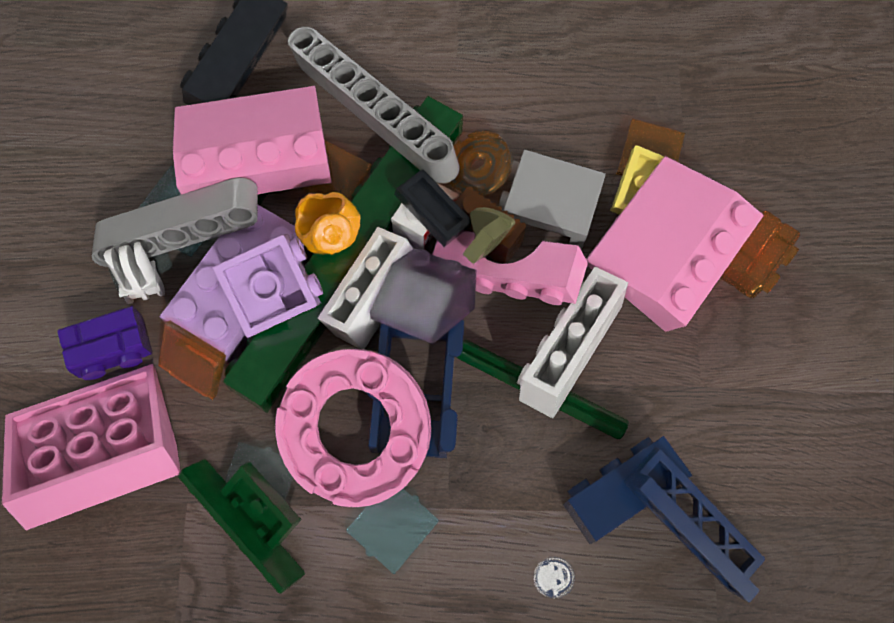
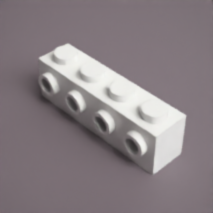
(571, 343)

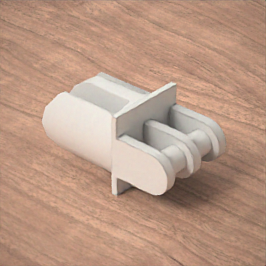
(134, 273)

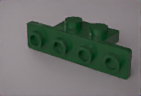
(250, 515)

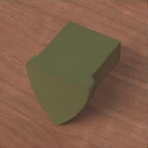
(490, 229)

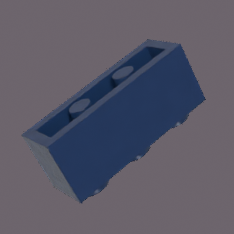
(608, 501)

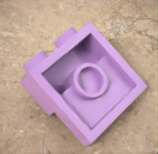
(268, 284)

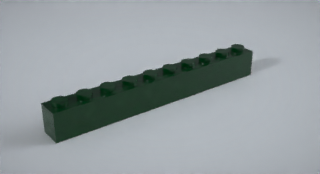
(279, 351)

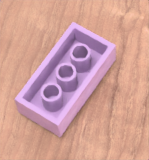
(201, 302)

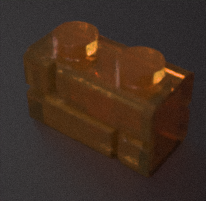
(761, 255)

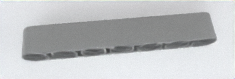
(375, 105)

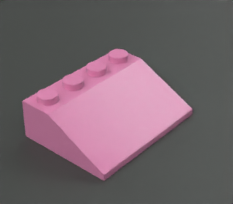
(258, 137)
(674, 242)
(87, 448)

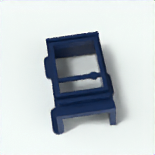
(443, 431)

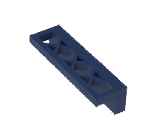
(690, 527)

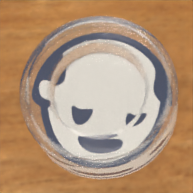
(554, 577)

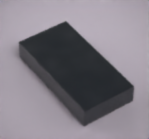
(433, 207)

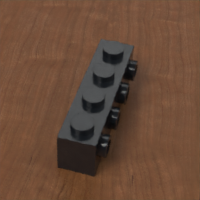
(234, 52)

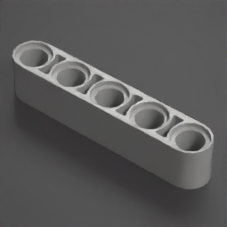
(180, 220)

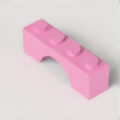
(548, 273)

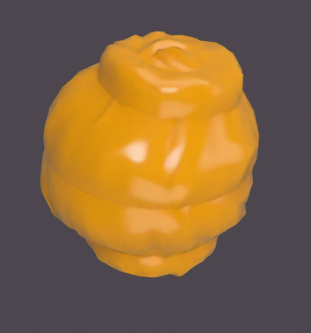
(326, 222)

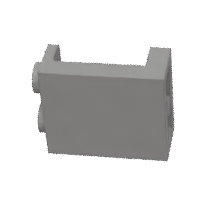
(553, 195)

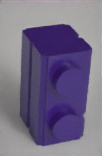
(105, 343)

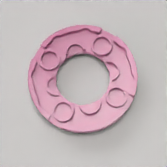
(300, 439)

